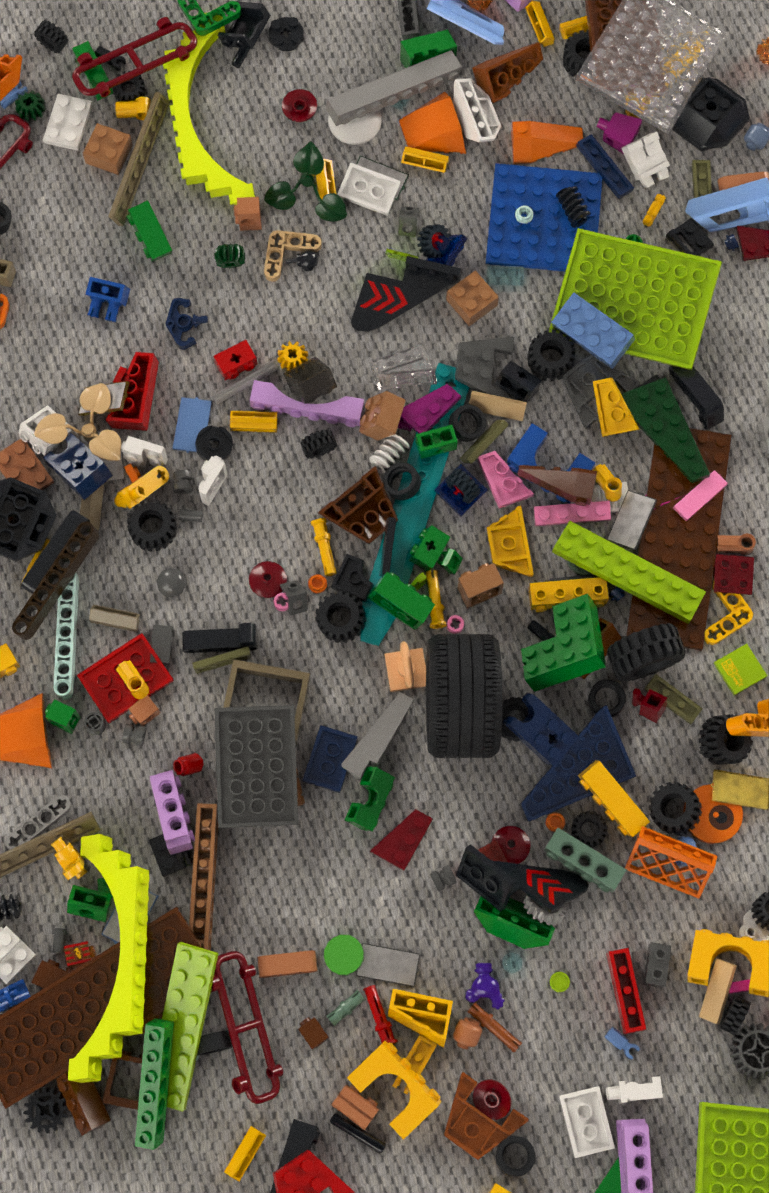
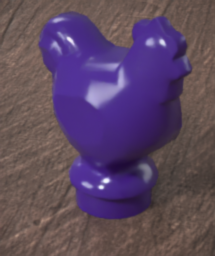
(485, 987)

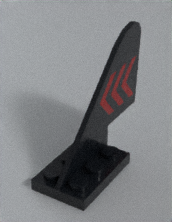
(388, 298)
(500, 880)

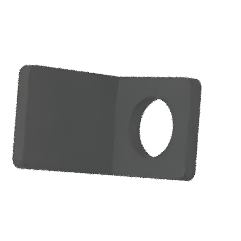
(408, 215)
(295, 592)

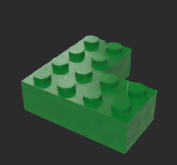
(572, 652)

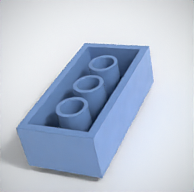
(593, 330)

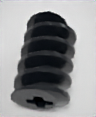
(573, 206)
(10, 907)

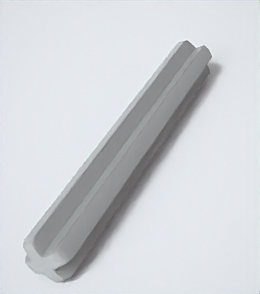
(244, 382)

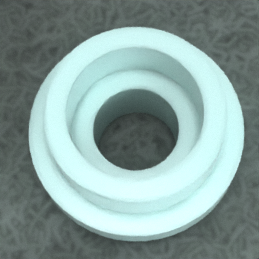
(524, 210)

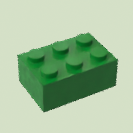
(401, 600)

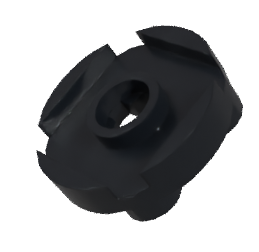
(280, 26)
(214, 434)

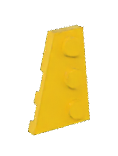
(612, 409)

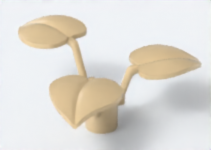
(93, 399)

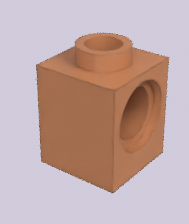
(143, 711)

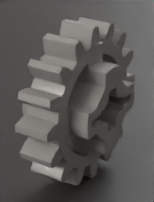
(542, 914)

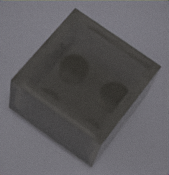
(310, 380)

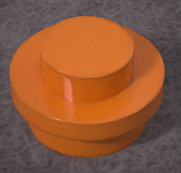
(317, 584)
(554, 821)

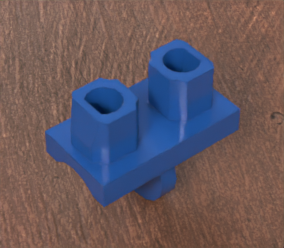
(13, 995)

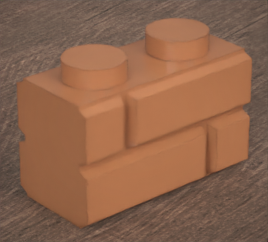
(356, 1107)

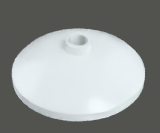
(357, 130)

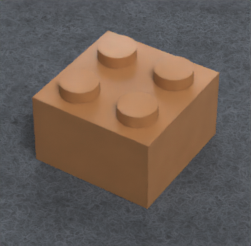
(107, 149)
(472, 298)
(382, 415)
(480, 585)

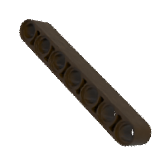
(55, 590)

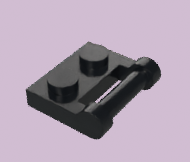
(693, 236)
(168, 863)

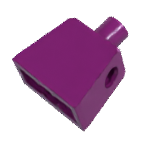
(619, 130)

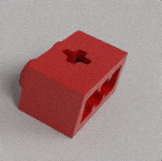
(242, 353)

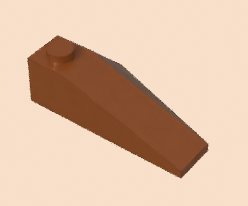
(503, 72)

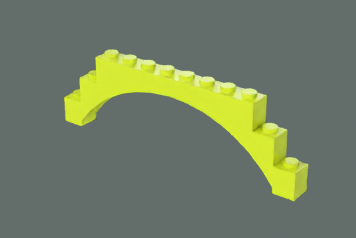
(197, 163)
(126, 1006)

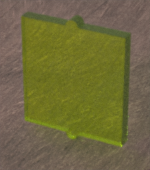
(398, 255)

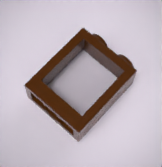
(108, 1099)

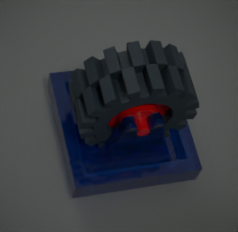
(440, 245)
(460, 490)

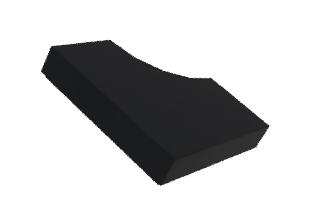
(352, 579)

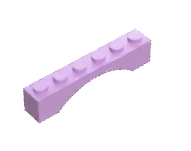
(345, 410)

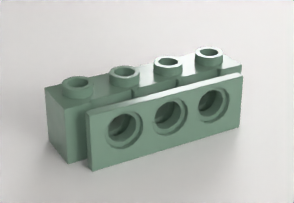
(595, 860)

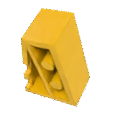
(422, 1014)

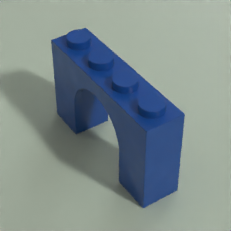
(529, 445)

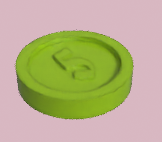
(559, 982)

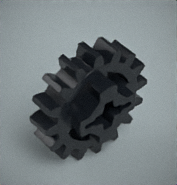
(39, 1118)

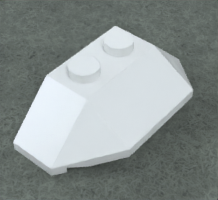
(475, 111)

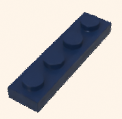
(605, 166)

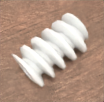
(387, 452)

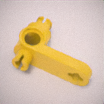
(141, 488)
(69, 859)

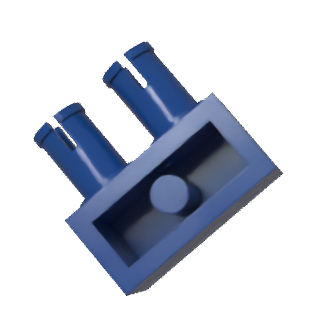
(106, 291)

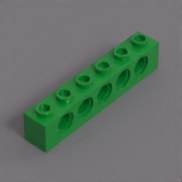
(154, 1083)

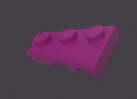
(429, 409)

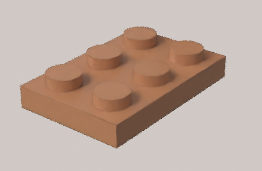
(23, 465)

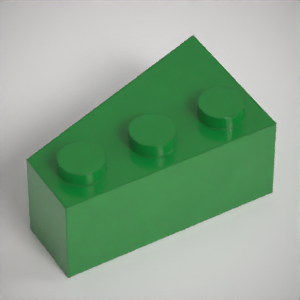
(426, 47)
(149, 231)

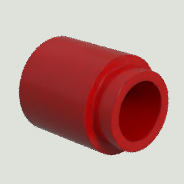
(188, 764)

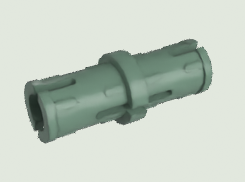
(345, 1007)

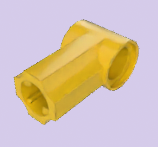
(132, 109)
(607, 482)
(133, 679)

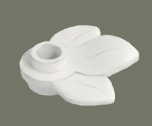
(758, 933)

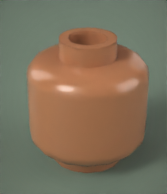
(467, 1033)

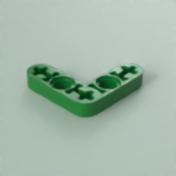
(202, 18)

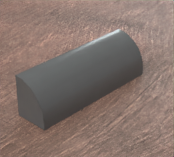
(409, 19)

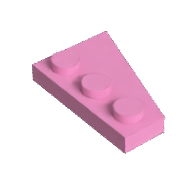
(502, 482)

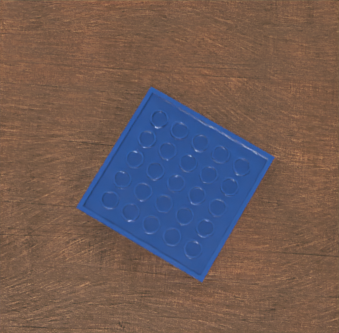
(549, 236)

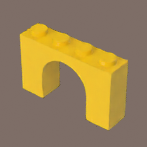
(710, 945)
(422, 1098)

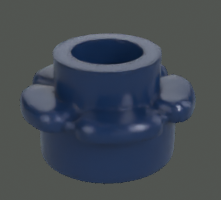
(731, 242)
(617, 594)

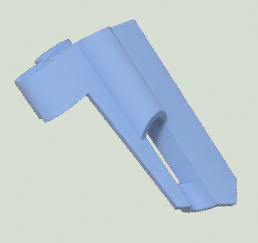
(469, 19)
(749, 199)

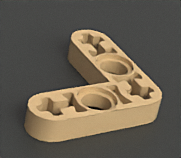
(284, 244)

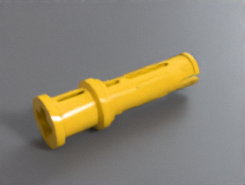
(322, 538)
(436, 614)

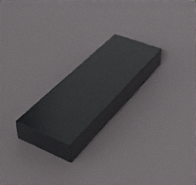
(387, 546)

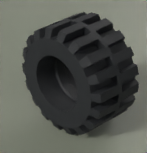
(575, 44)
(551, 341)
(156, 539)
(333, 603)
(713, 742)
(686, 820)

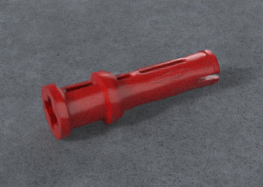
(382, 1026)

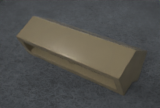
(92, 507)
(114, 618)

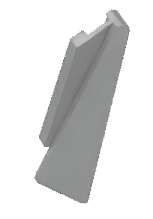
(378, 738)

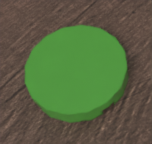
(343, 954)

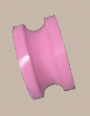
(279, 607)
(460, 627)

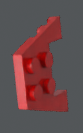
(307, 1175)

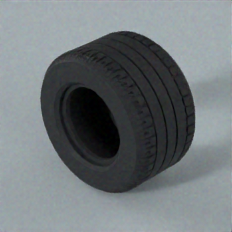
(463, 696)

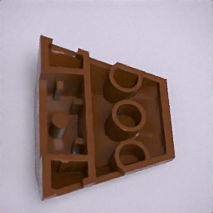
(362, 508)

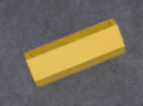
(541, 23)
(570, 27)
(425, 159)
(326, 180)
(253, 421)
(245, 1153)

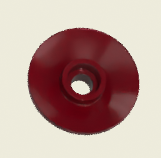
(296, 99)
(268, 588)
(519, 837)
(484, 1101)

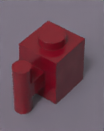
(651, 705)

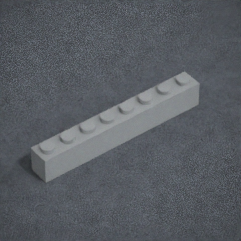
(393, 88)

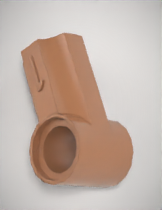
(733, 544)

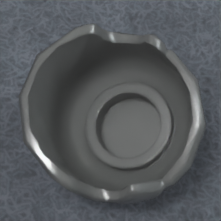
(171, 582)

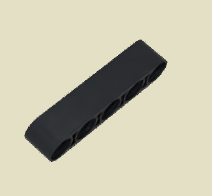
(52, 551)

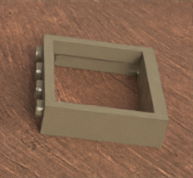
(275, 673)

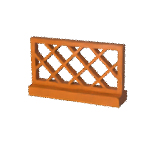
(675, 851)

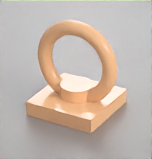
(406, 668)

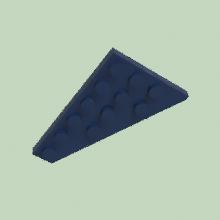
(561, 783)

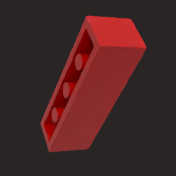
(626, 991)

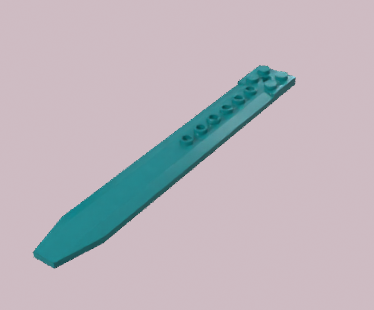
(411, 514)

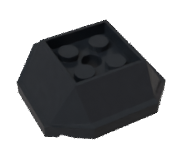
(713, 128)
(35, 519)

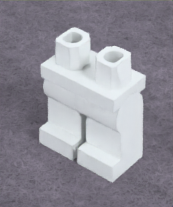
(646, 159)
(634, 1092)

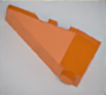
(539, 140)

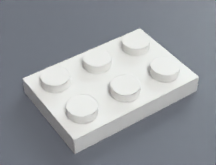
(67, 122)
(369, 189)
(586, 1122)

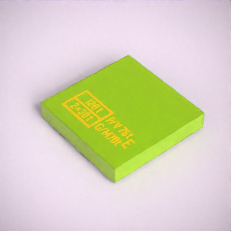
(740, 669)

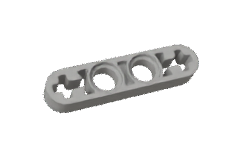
(36, 820)

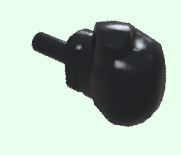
(305, 259)

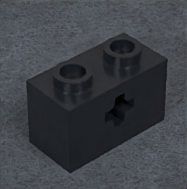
(518, 382)

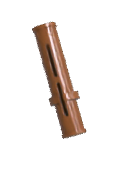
(494, 1027)

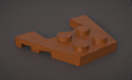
(473, 1129)

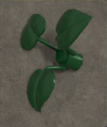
(309, 163)

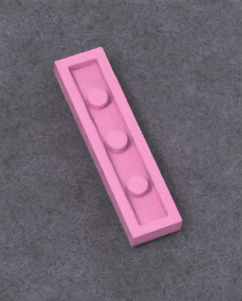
(564, 513)

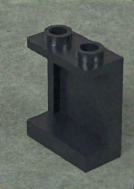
(247, 28)

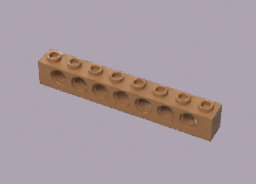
(204, 873)

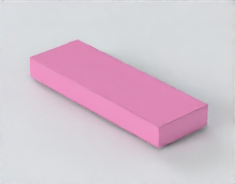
(700, 496)

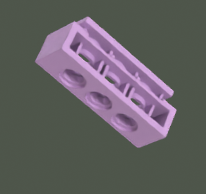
(180, 839)
(628, 1152)

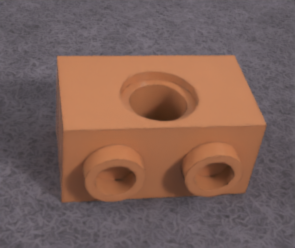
(248, 213)

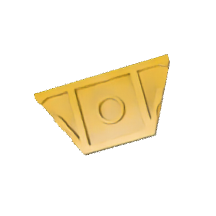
(510, 544)

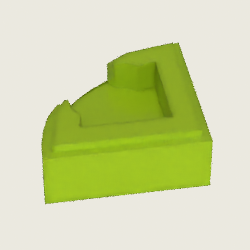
(419, 581)

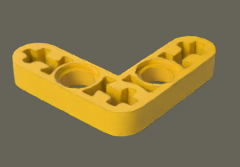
(735, 610)

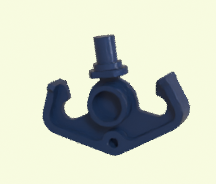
(180, 323)

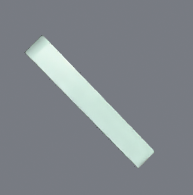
(66, 642)

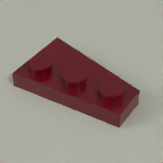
(753, 242)
(403, 840)

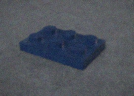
(326, 759)

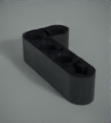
(701, 395)
(220, 639)

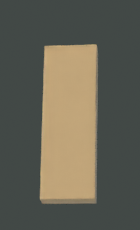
(498, 405)
(717, 991)

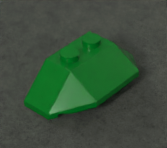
(513, 924)

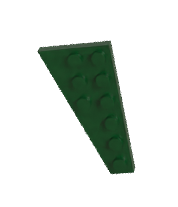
(663, 422)

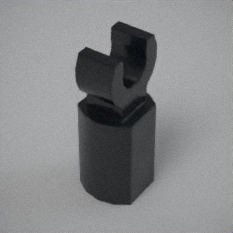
(101, 51)

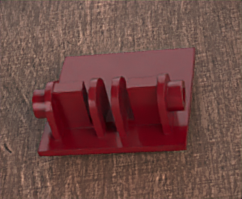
(733, 574)

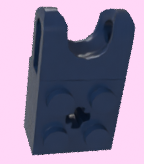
(79, 467)
(538, 726)

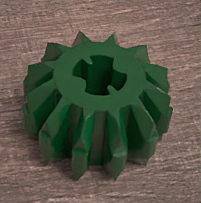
(30, 105)
(229, 256)

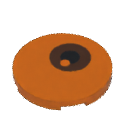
(718, 819)

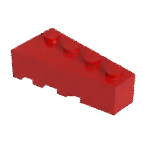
(140, 393)

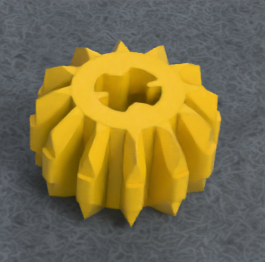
(287, 351)

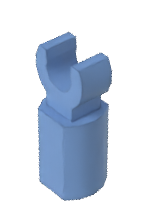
(13, 95)
(620, 1042)

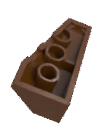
(571, 485)

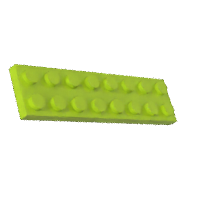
(629, 572)
(187, 1007)

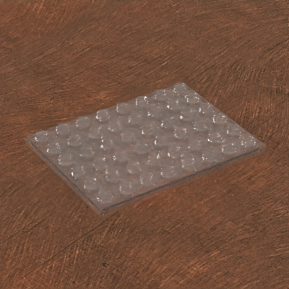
(651, 59)

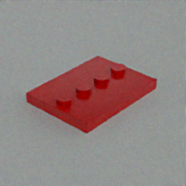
(108, 687)

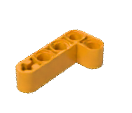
(751, 724)

